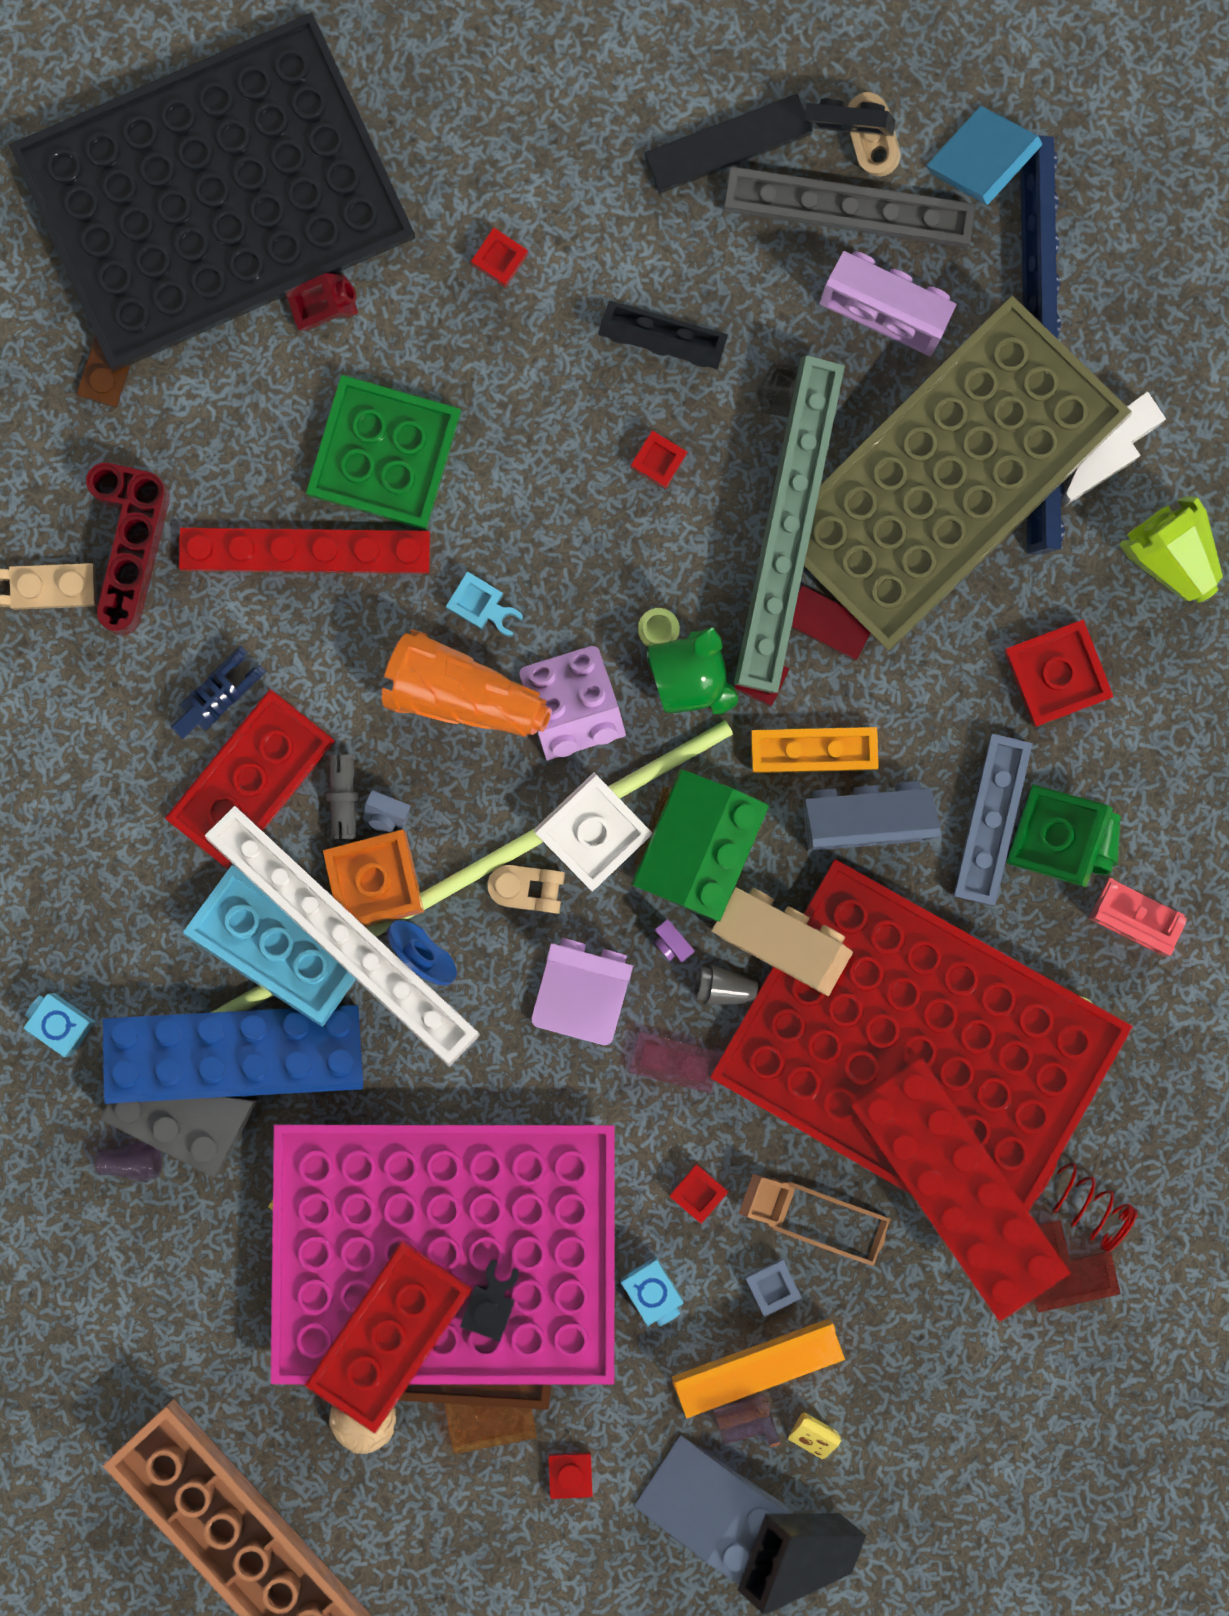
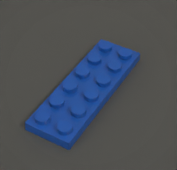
(230, 1055)

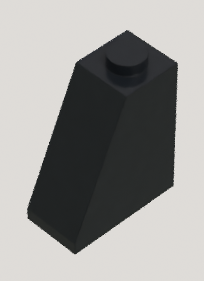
(798, 1557)

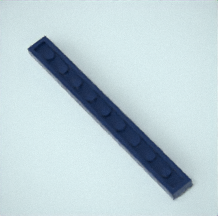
(1040, 294)

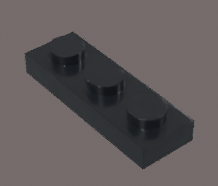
(663, 335)

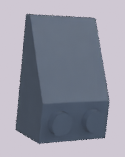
(707, 1507)

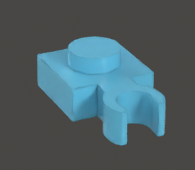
(478, 603)

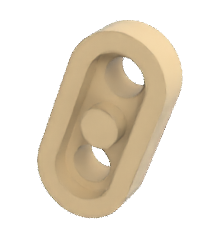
(868, 144)

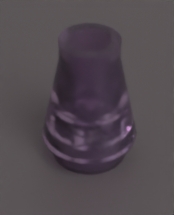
(132, 1162)

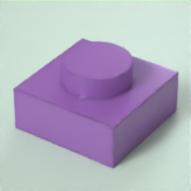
(672, 942)

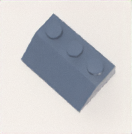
(870, 817)

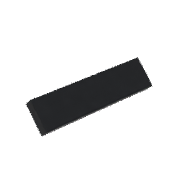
(728, 143)

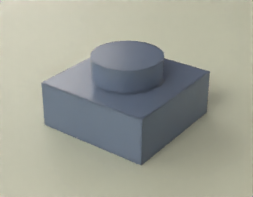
(386, 813)
(773, 1287)

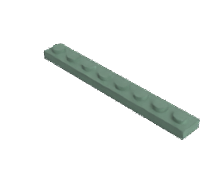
(789, 524)

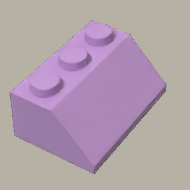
(888, 302)

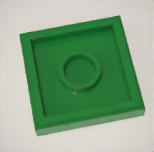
(1059, 835)

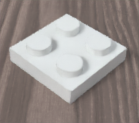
(593, 831)

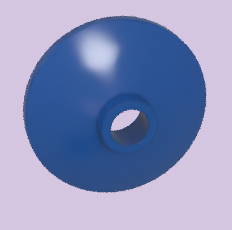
(421, 953)

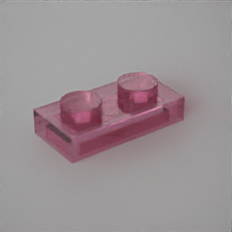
(674, 1062)

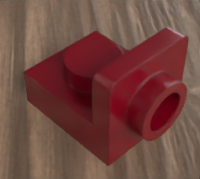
(322, 300)

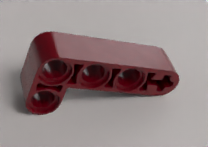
(124, 552)

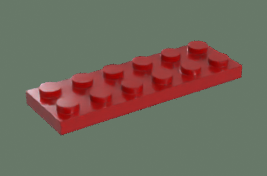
(961, 1190)

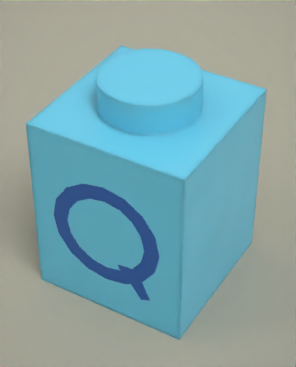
(58, 1023)
(653, 1292)

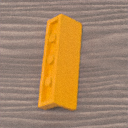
(758, 1368)

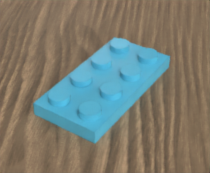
(268, 947)

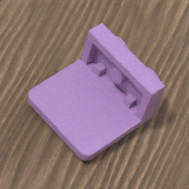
(579, 699)
(582, 992)

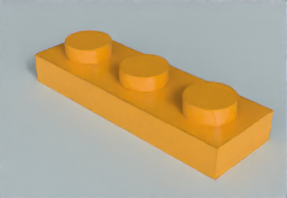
(814, 750)

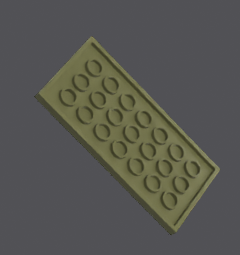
(956, 471)

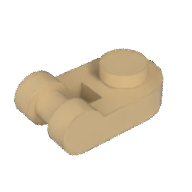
(511, 885)

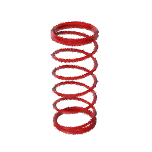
(1128, 1214)

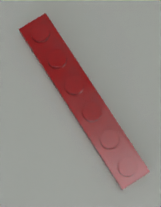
(304, 550)

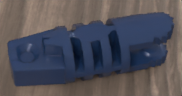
(215, 695)

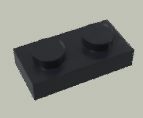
(833, 116)

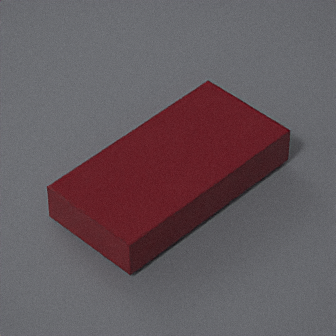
(829, 623)

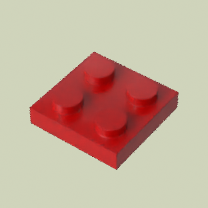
(1058, 673)

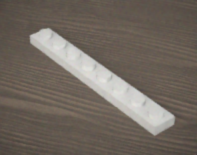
(342, 936)

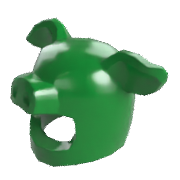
(692, 673)

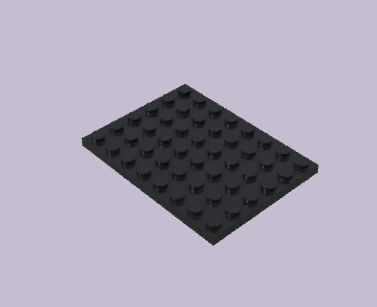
(212, 191)

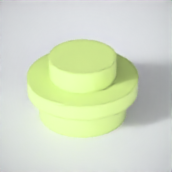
(658, 626)

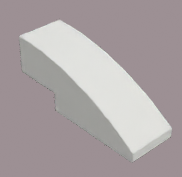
(1116, 450)

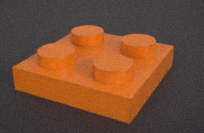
(375, 878)

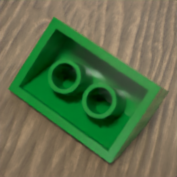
(700, 845)

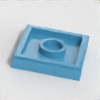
(984, 155)

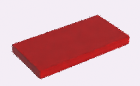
(252, 771)
(388, 1337)

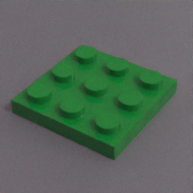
(384, 452)

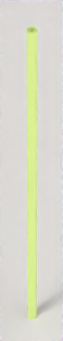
(522, 844)

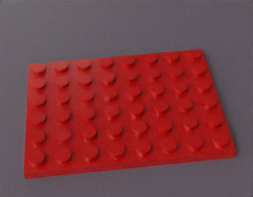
(994, 1033)

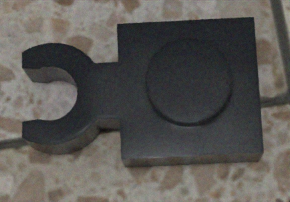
(489, 1308)

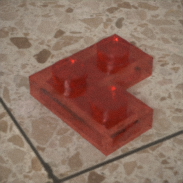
(1090, 1276)

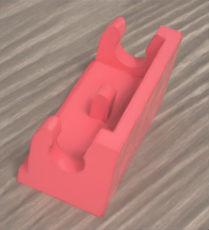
(1138, 918)

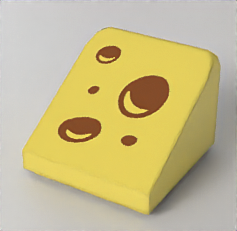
(814, 1436)

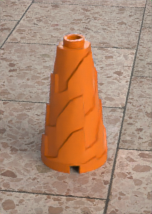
(456, 689)

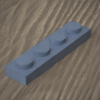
(992, 820)

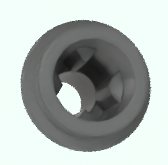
(723, 987)

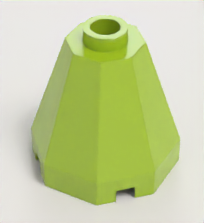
(1178, 550)

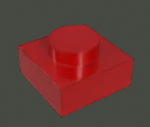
(499, 257)
(658, 460)
(698, 1193)
(570, 1475)

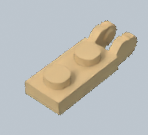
(49, 586)

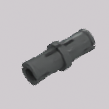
(342, 796)

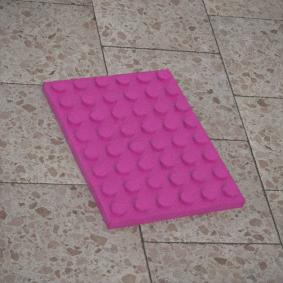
(461, 1198)

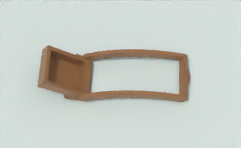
(761, 1200)

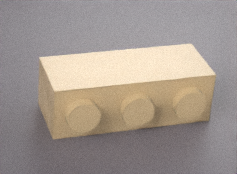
(784, 939)

